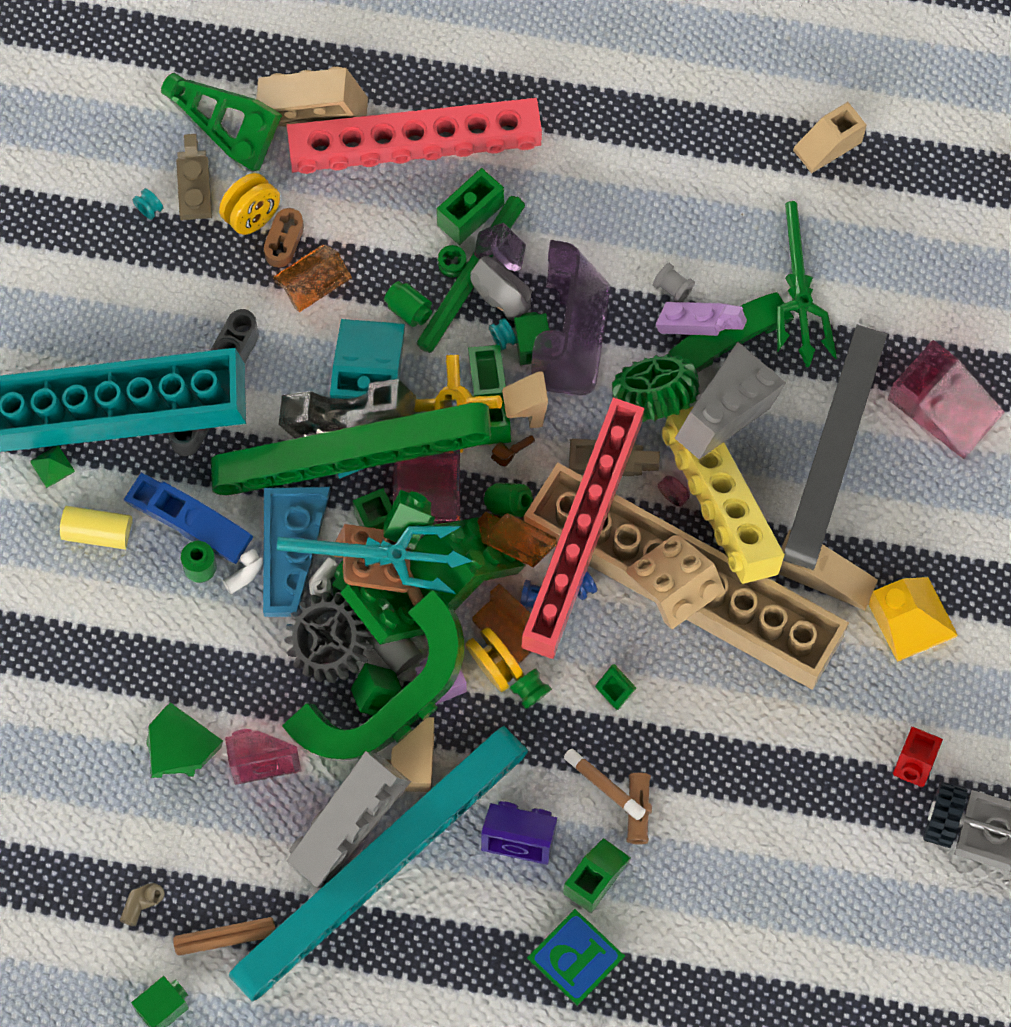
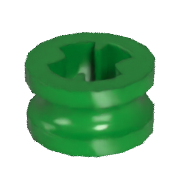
(451, 252)

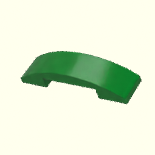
(760, 316)

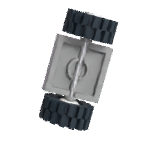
(984, 826)

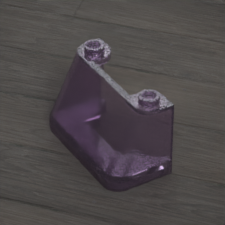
(573, 356)

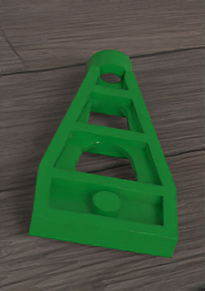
(255, 131)

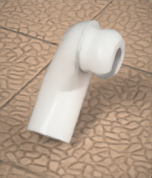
(320, 581)

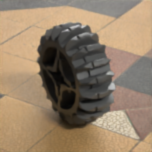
(321, 647)

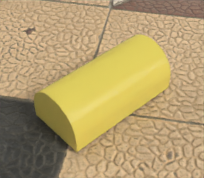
(95, 527)

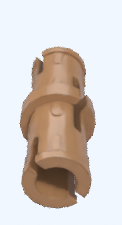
(639, 791)

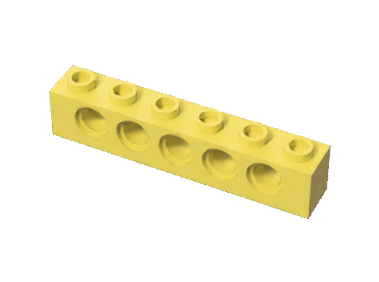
(727, 506)

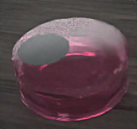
(673, 490)

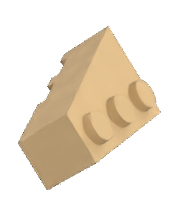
(313, 95)

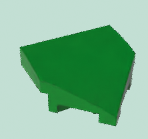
(179, 743)

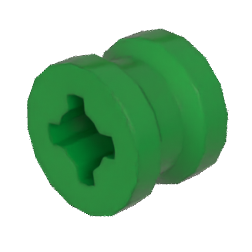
(530, 688)

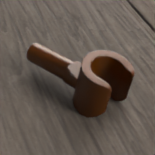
(503, 455)

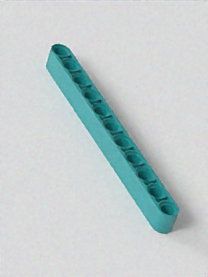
(377, 864)

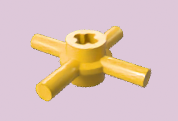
(455, 392)

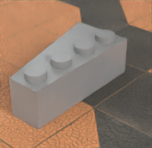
(732, 400)

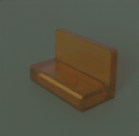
(313, 277)
(516, 538)
(506, 619)

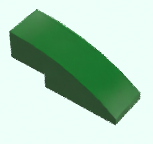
(489, 380)

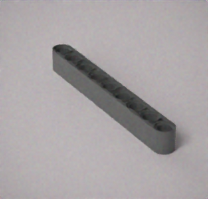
(834, 447)

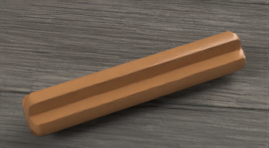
(223, 936)

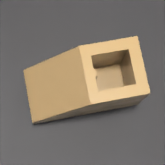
(831, 137)

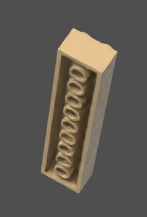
(751, 616)

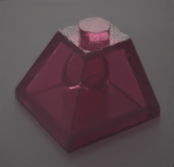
(259, 756)

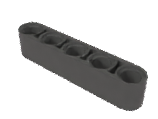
(227, 338)

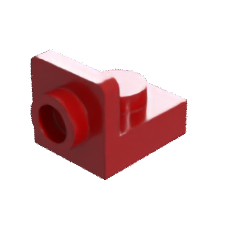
(917, 757)

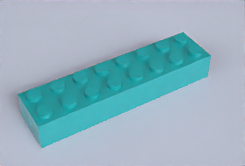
(122, 399)

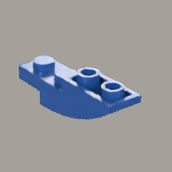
(188, 517)

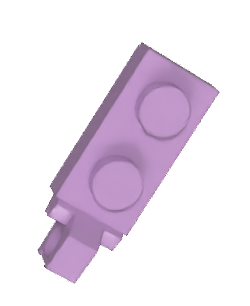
(699, 318)

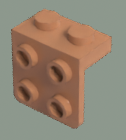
(374, 575)

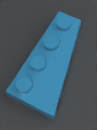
(296, 515)

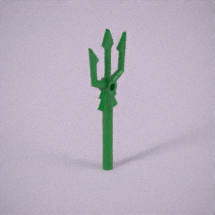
(801, 294)

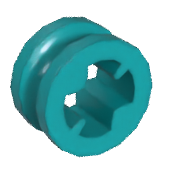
(148, 203)
(502, 334)

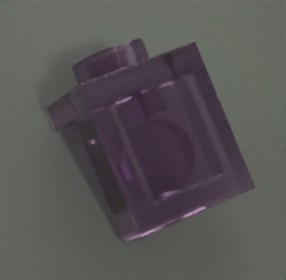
(502, 244)

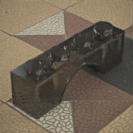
(314, 414)

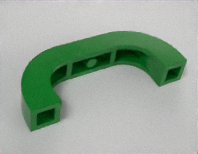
(413, 702)

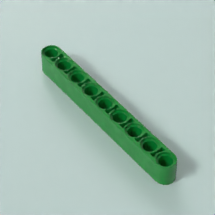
(351, 449)

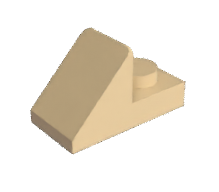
(527, 399)

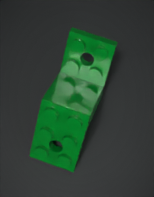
(387, 611)

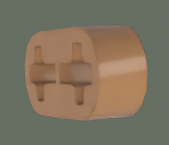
(289, 240)

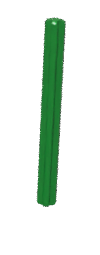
(463, 286)

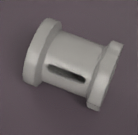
(673, 283)

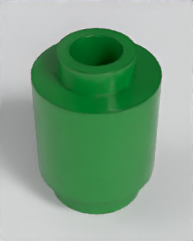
(408, 304)
(508, 499)
(198, 561)

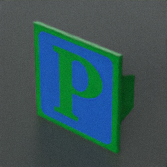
(576, 957)

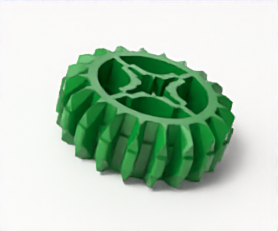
(658, 385)

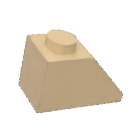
(415, 756)

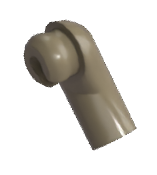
(140, 899)

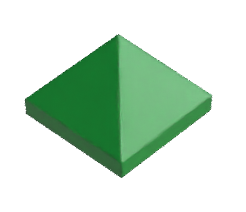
(52, 466)
(615, 687)

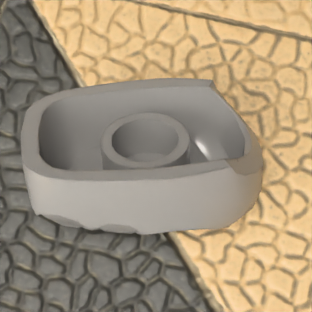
(501, 288)

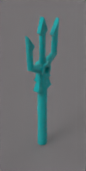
(384, 553)

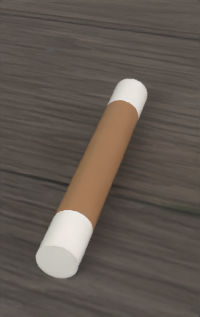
(604, 784)

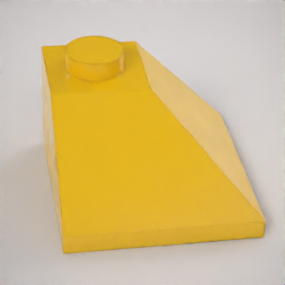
(911, 616)

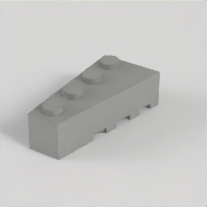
(347, 819)

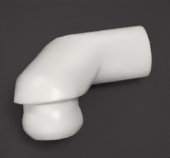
(246, 574)

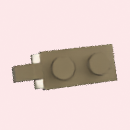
(193, 181)
(638, 460)

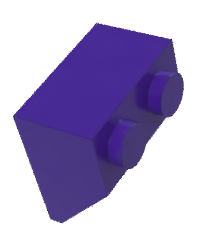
(518, 832)

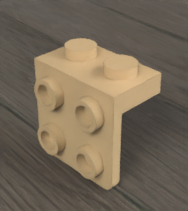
(677, 579)

